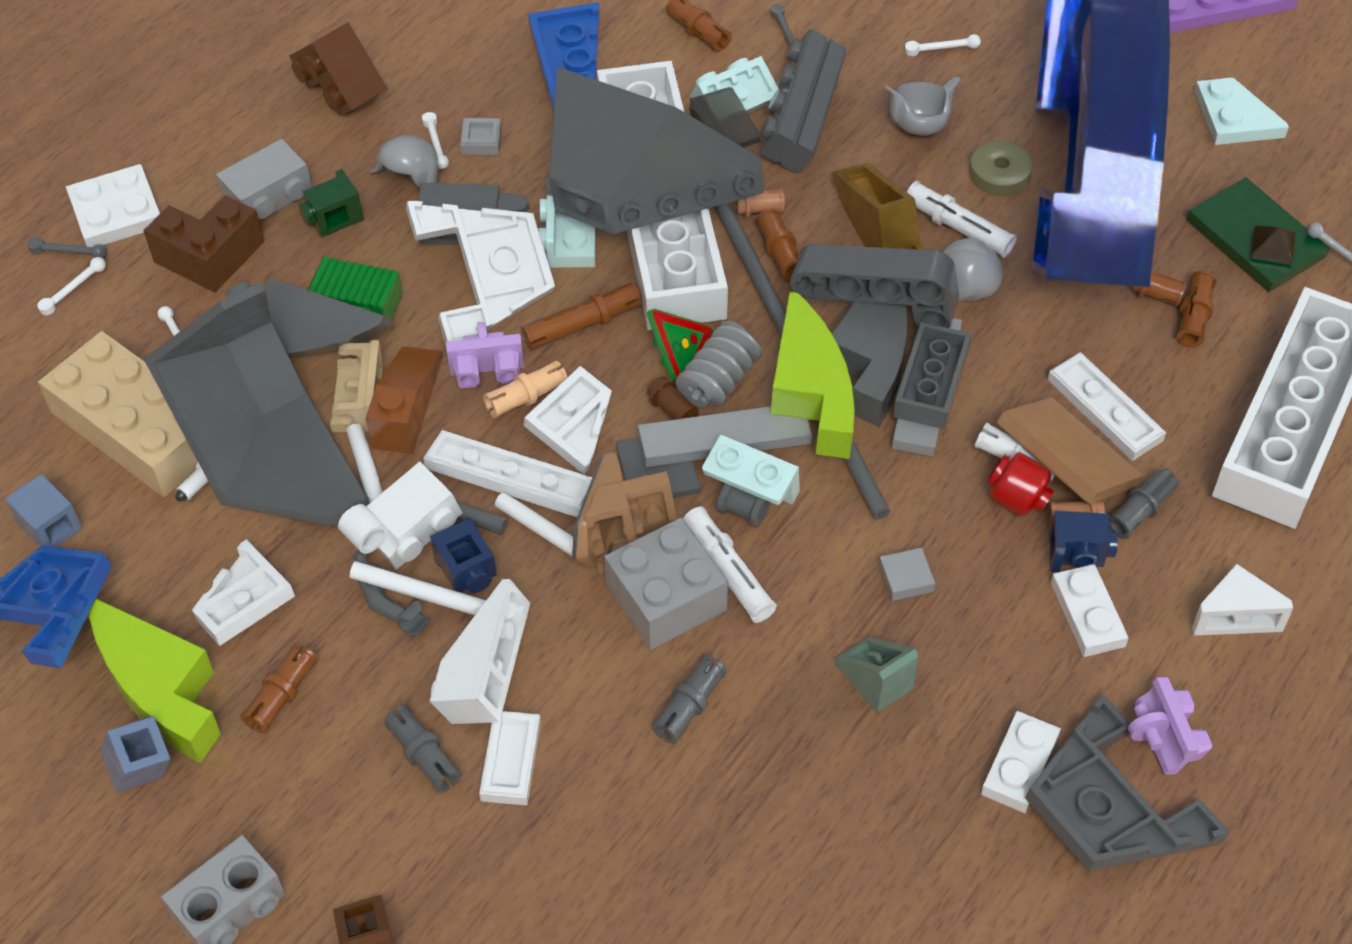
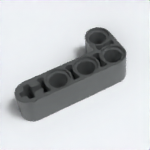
(880, 276)

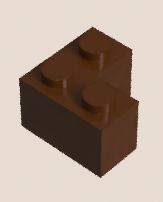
(340, 68)
(206, 248)

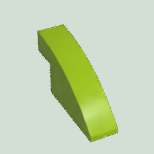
(814, 379)
(158, 677)

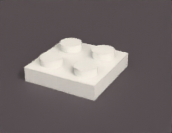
(113, 205)

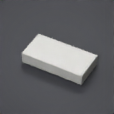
(510, 759)

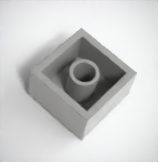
(666, 583)

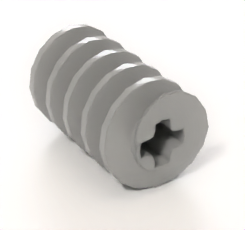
(718, 366)

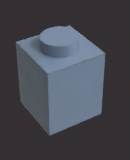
(43, 512)
(135, 754)

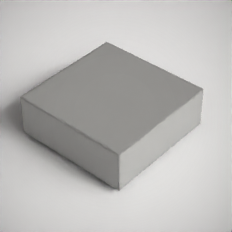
(481, 136)
(906, 574)

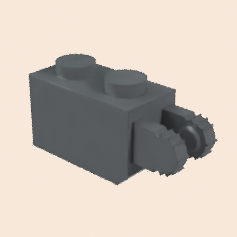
(469, 198)

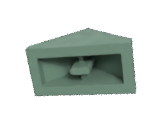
(879, 670)

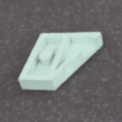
(1236, 114)

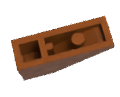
(402, 399)

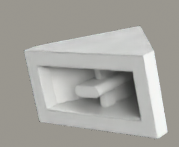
(1242, 606)

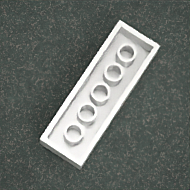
(1293, 413)

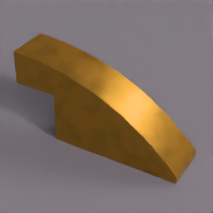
(878, 208)

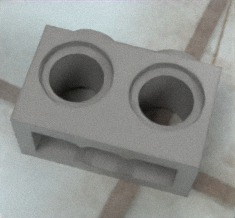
(215, 888)

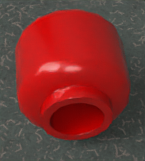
(1020, 484)

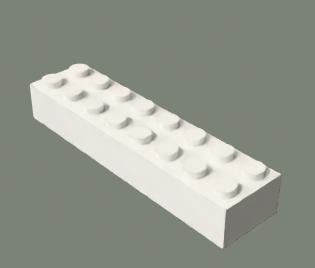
(677, 257)

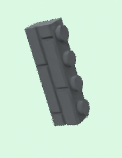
(802, 101)

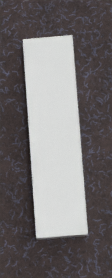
(507, 473)

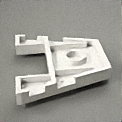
(501, 259)

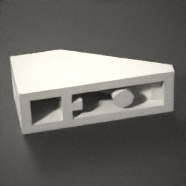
(481, 661)

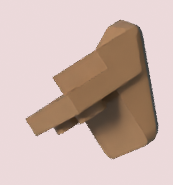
(619, 511)

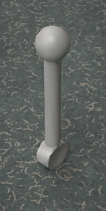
(1316, 230)

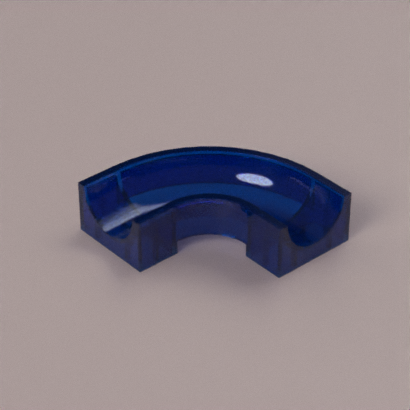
(1112, 78)

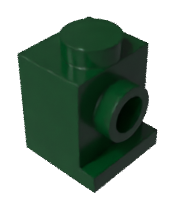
(331, 205)

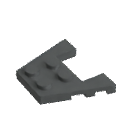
(1101, 812)

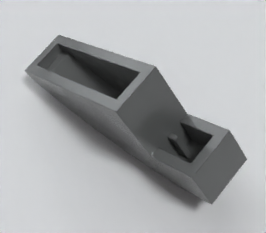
(318, 324)
(874, 349)

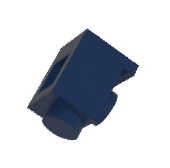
(1080, 539)
(464, 557)

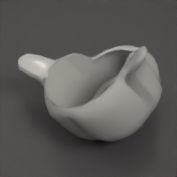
(922, 106)
(409, 156)
(976, 268)

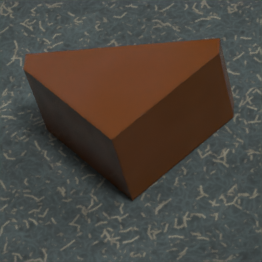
(363, 923)

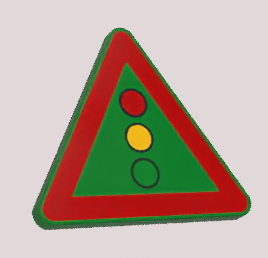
(677, 339)

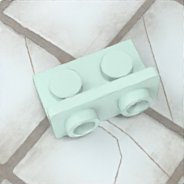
(748, 79)
(566, 239)
(752, 471)

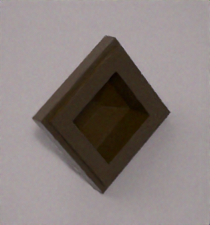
(1273, 244)

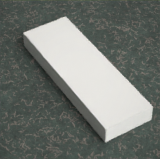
(1106, 406)

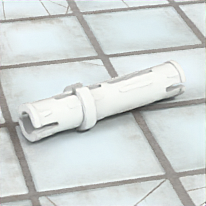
(946, 211)
(739, 577)

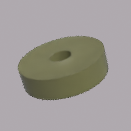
(1000, 168)

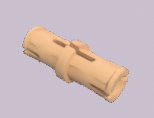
(524, 389)

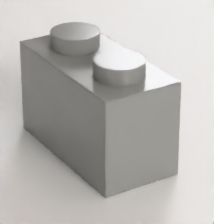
(266, 179)

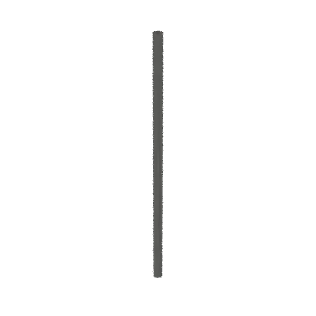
(777, 312)

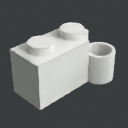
(402, 517)

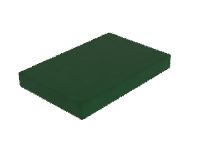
(1230, 222)

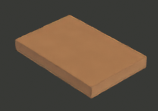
(1070, 450)

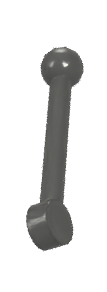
(777, 12)
(37, 246)

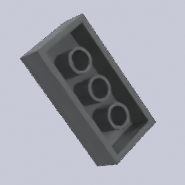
(932, 375)

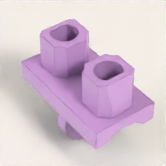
(483, 354)
(1164, 724)

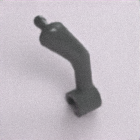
(408, 618)

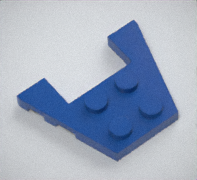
(53, 591)

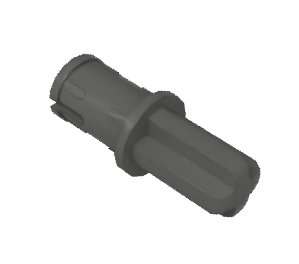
(1143, 503)

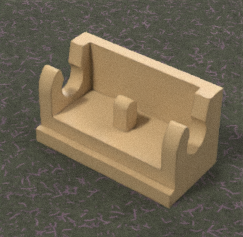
(356, 384)

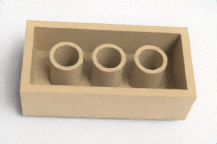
(121, 411)

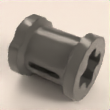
(742, 504)

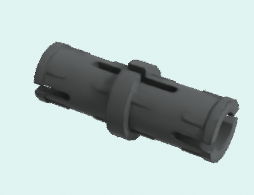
(689, 699)
(422, 748)

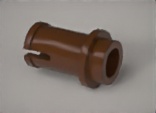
(664, 394)

